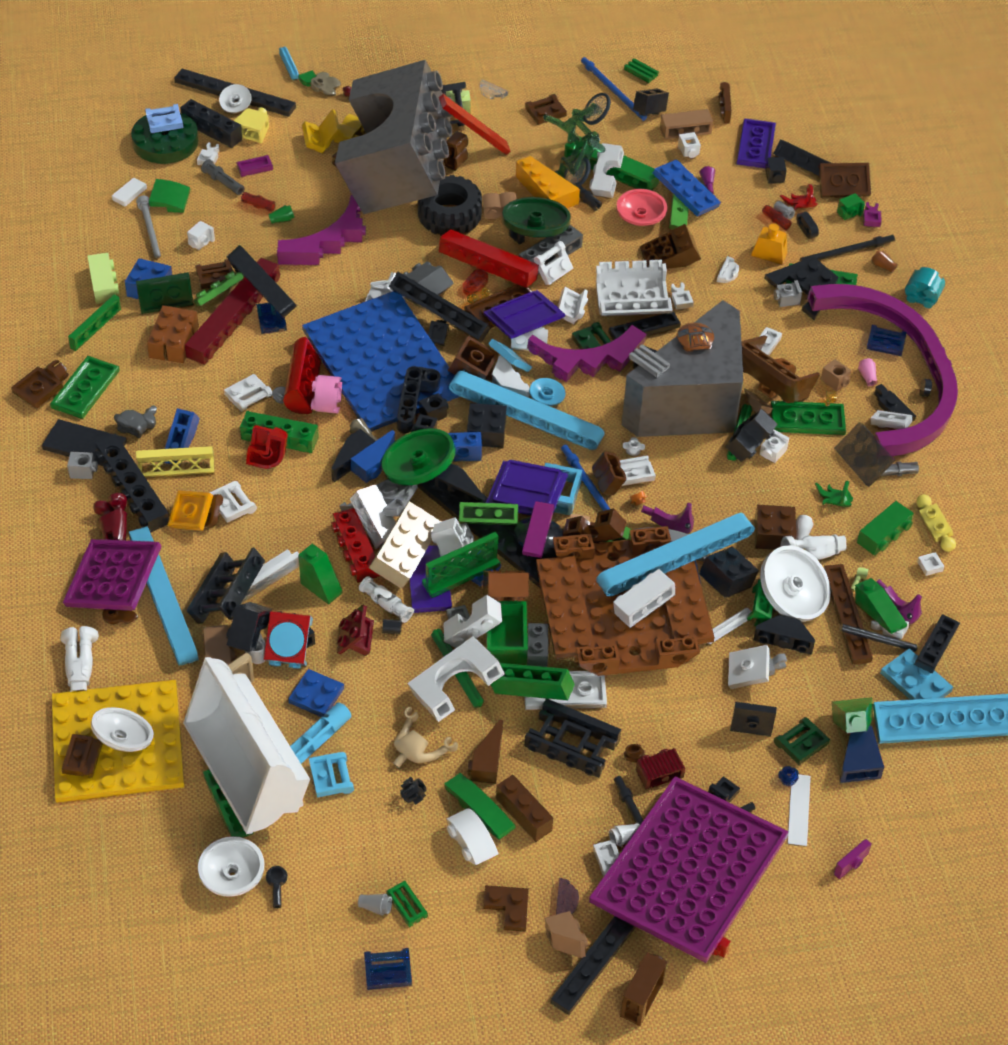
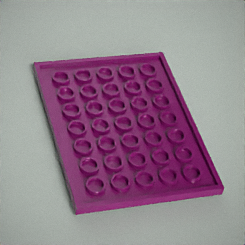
(689, 868)

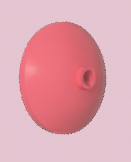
(641, 207)

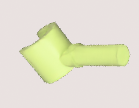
(861, 574)

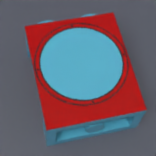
(287, 639)

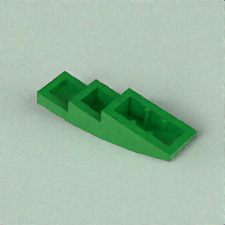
(474, 798)
(227, 814)

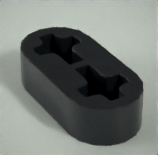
(807, 225)

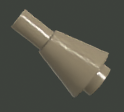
(358, 424)

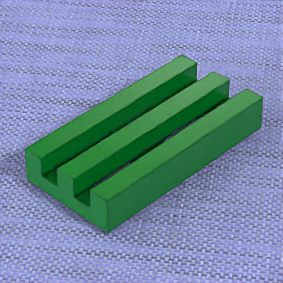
(641, 70)
(415, 917)

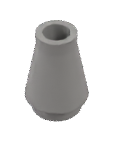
(376, 903)

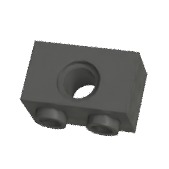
(537, 644)

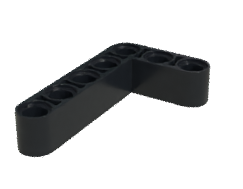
(263, 283)

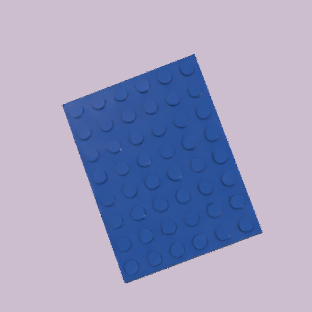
(371, 352)

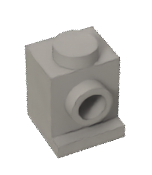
(788, 294)

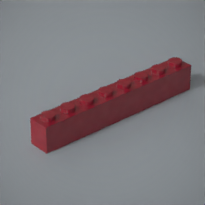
(227, 317)

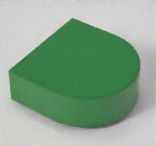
(305, 78)

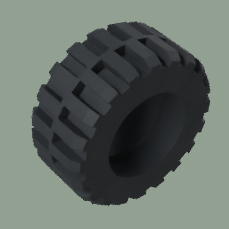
(459, 218)

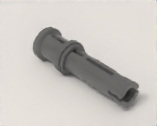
(217, 173)

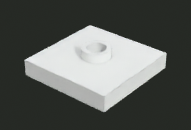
(748, 667)

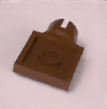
(41, 384)

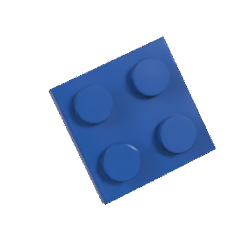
(316, 693)

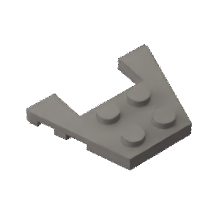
(394, 495)

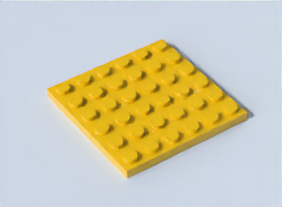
(120, 771)

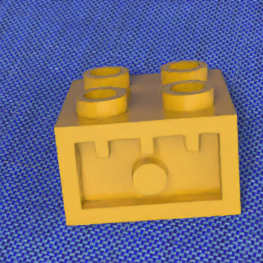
(321, 137)

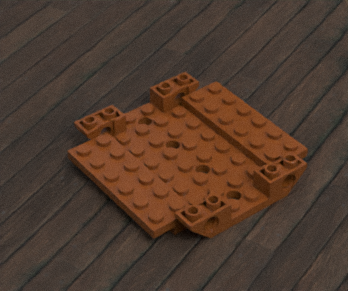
(584, 618)

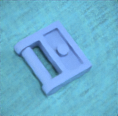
(164, 122)

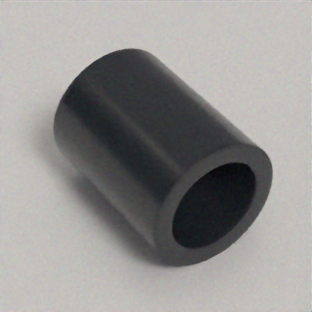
(391, 626)

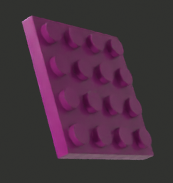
(112, 574)

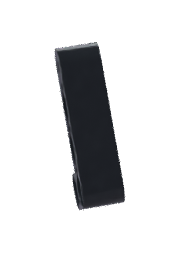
(416, 381)

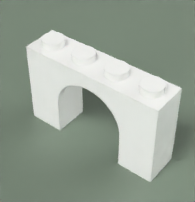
(469, 657)

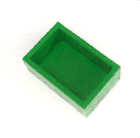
(509, 639)

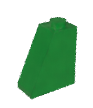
(318, 574)
(853, 714)

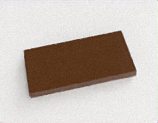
(477, 308)

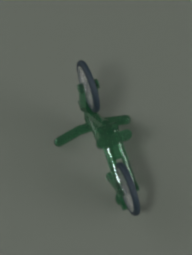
(578, 169)

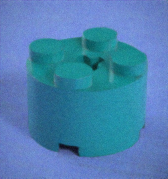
(924, 287)

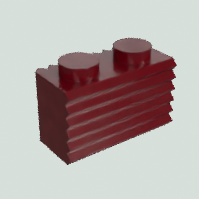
(659, 768)

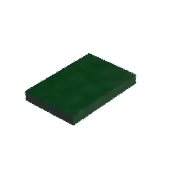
(164, 291)

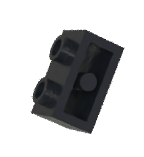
(650, 101)

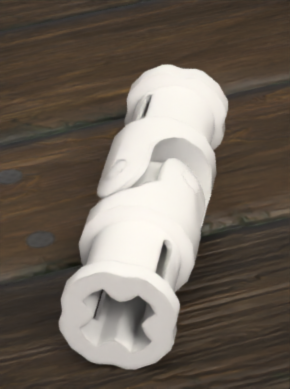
(386, 599)

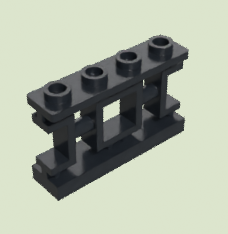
(577, 724)

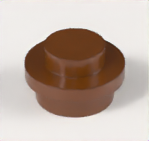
(633, 752)

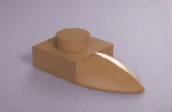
(756, 402)

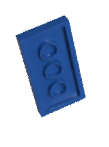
(686, 187)

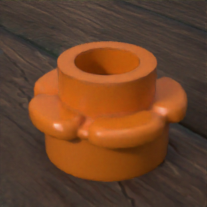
(638, 498)

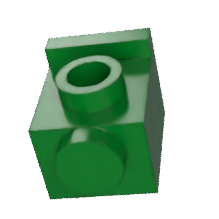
(850, 206)

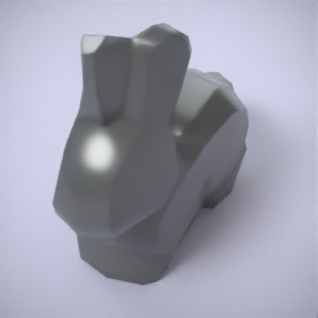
(135, 422)

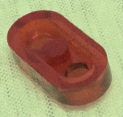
(475, 282)

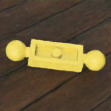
(936, 523)

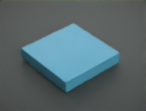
(510, 355)

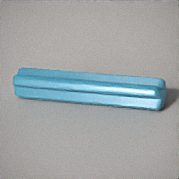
(290, 66)

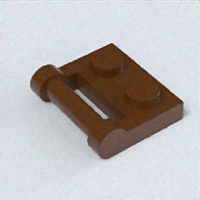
(555, 109)
(212, 272)

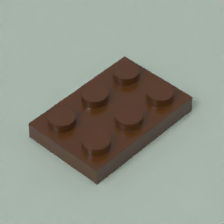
(844, 179)

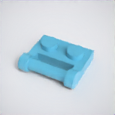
(324, 776)

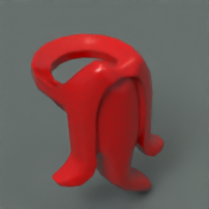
(801, 201)

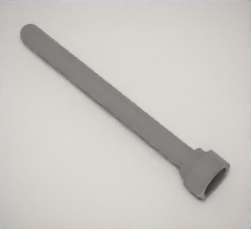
(143, 205)

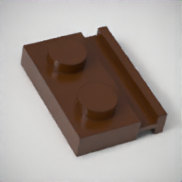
(82, 756)

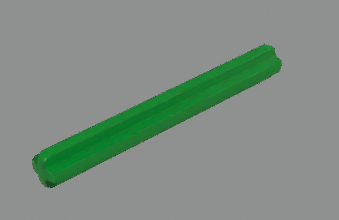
(463, 677)

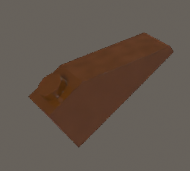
(486, 756)

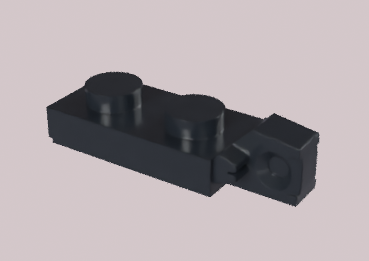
(890, 402)

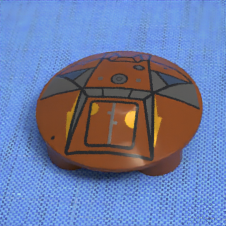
(695, 336)

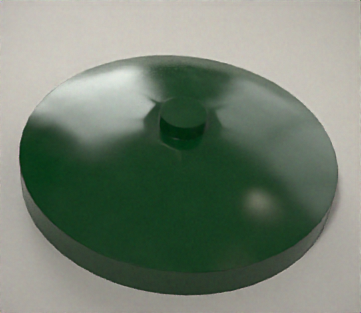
(536, 217)

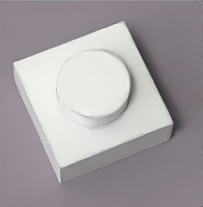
(930, 564)

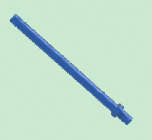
(589, 65)

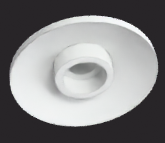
(235, 93)

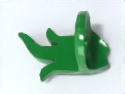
(834, 496)

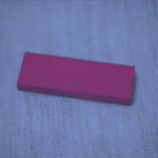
(538, 529)

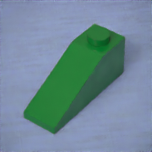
(878, 605)

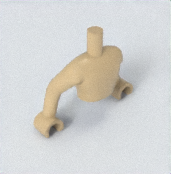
(412, 745)

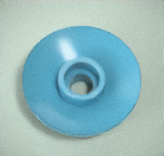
(547, 391)

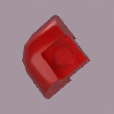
(266, 447)

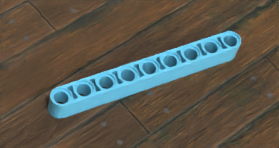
(527, 410)
(675, 554)
(168, 607)

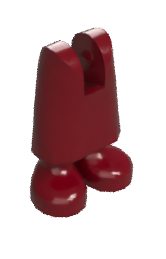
(113, 517)

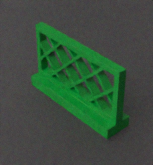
(457, 572)

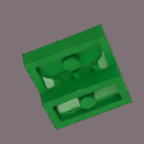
(169, 195)

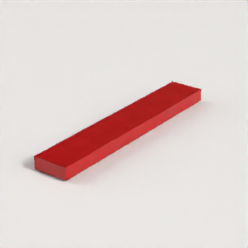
(474, 124)

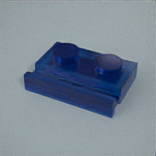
(270, 319)

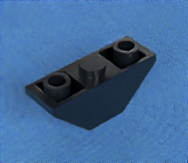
(785, 633)

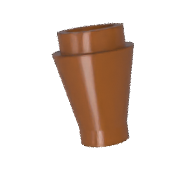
(883, 261)

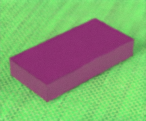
(254, 165)

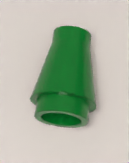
(282, 214)

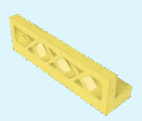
(179, 455)

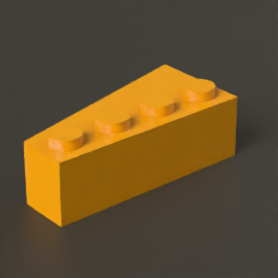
(546, 183)

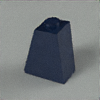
(862, 758)

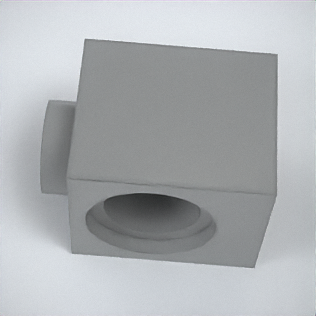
(82, 465)

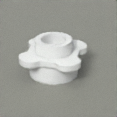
(633, 447)

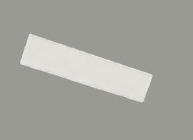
(799, 811)

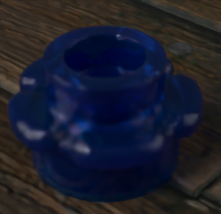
(788, 780)

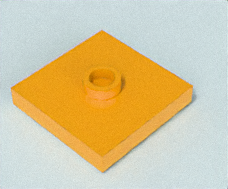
(190, 510)

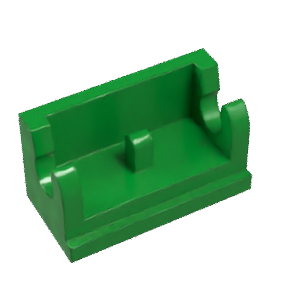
(762, 608)

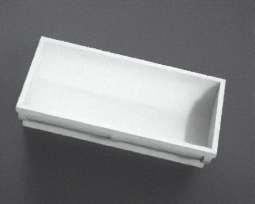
(244, 747)

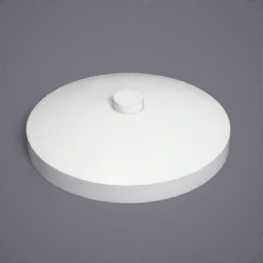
(795, 583)

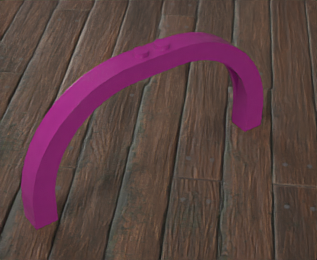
(888, 307)

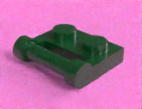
(585, 339)
(805, 745)

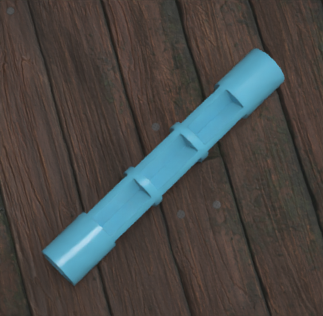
(320, 731)

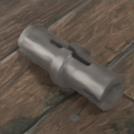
(902, 468)

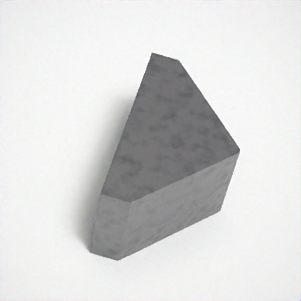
(698, 389)

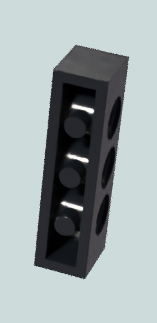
(213, 124)

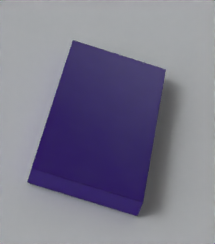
(756, 143)
(420, 598)

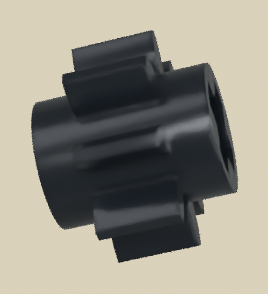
(413, 790)

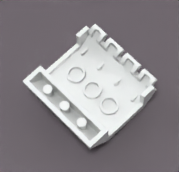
(632, 289)

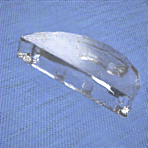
(491, 90)

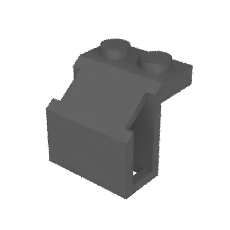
(430, 277)

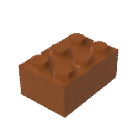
(172, 330)
(509, 584)

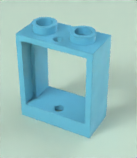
(566, 504)

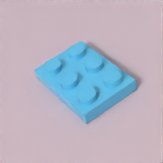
(913, 680)

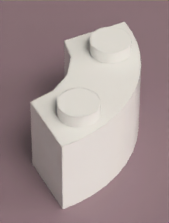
(472, 836)

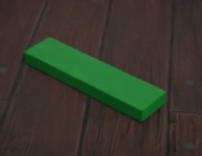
(94, 322)

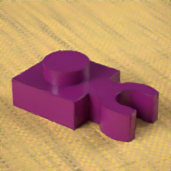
(872, 216)

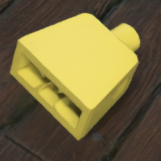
(254, 124)

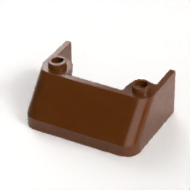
(773, 374)

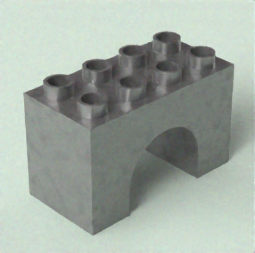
(404, 138)

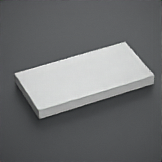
(587, 693)

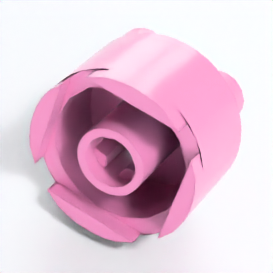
(327, 394)

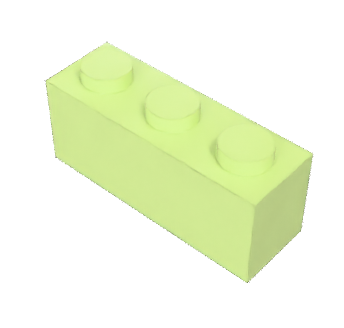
(102, 277)

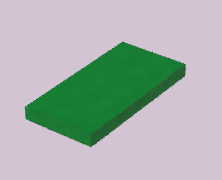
(85, 387)
(809, 417)

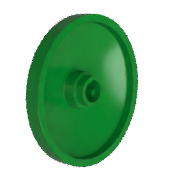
(418, 456)

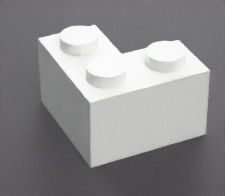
(451, 536)

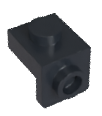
(724, 789)

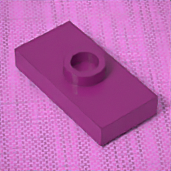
(852, 859)

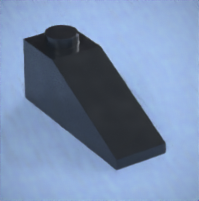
(353, 445)
(458, 485)

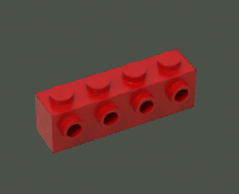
(355, 543)

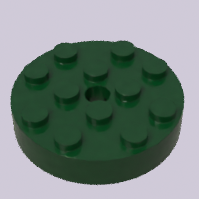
(166, 148)

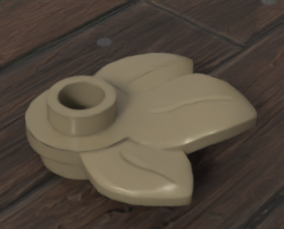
(325, 83)

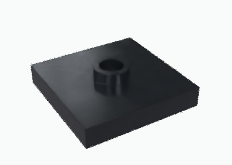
(753, 719)

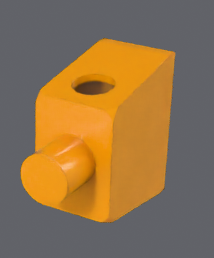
(771, 245)

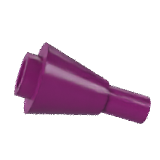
(707, 174)

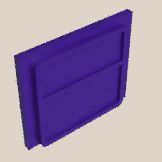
(524, 314)
(526, 483)

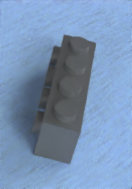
(571, 238)

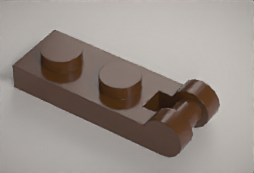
(725, 102)

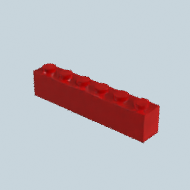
(488, 258)

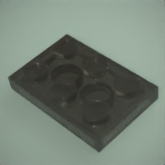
(864, 454)

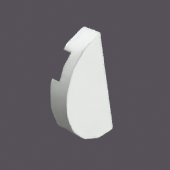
(728, 271)

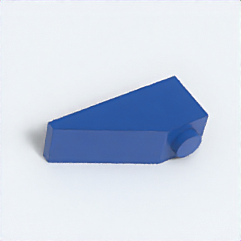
(182, 430)
(368, 462)

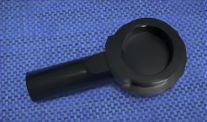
(276, 877)

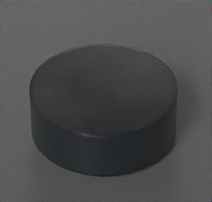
(926, 387)

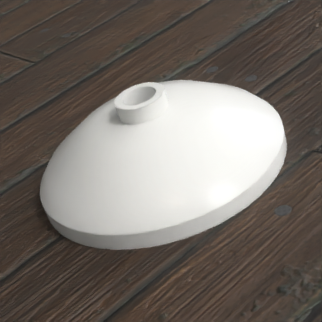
(122, 729)
(230, 856)

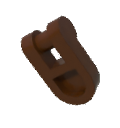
(213, 514)

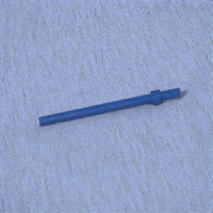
(573, 461)

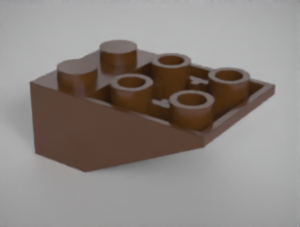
(674, 248)

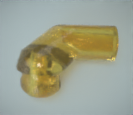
(478, 295)

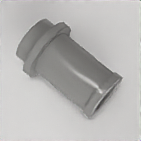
(787, 212)

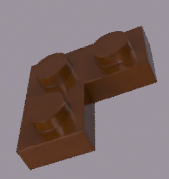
(512, 901)

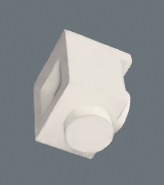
(689, 149)
(200, 235)
(774, 447)

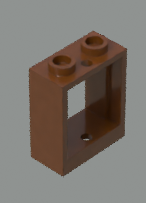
(643, 988)

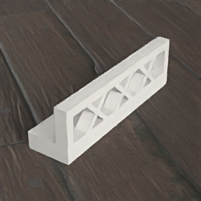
(273, 571)

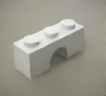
(603, 184)
(484, 617)

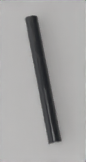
(878, 637)

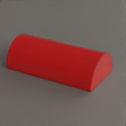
(302, 372)

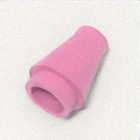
(868, 371)

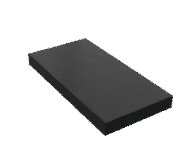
(71, 437)

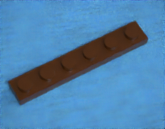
(847, 613)

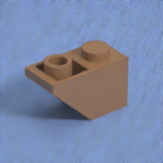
(565, 934)

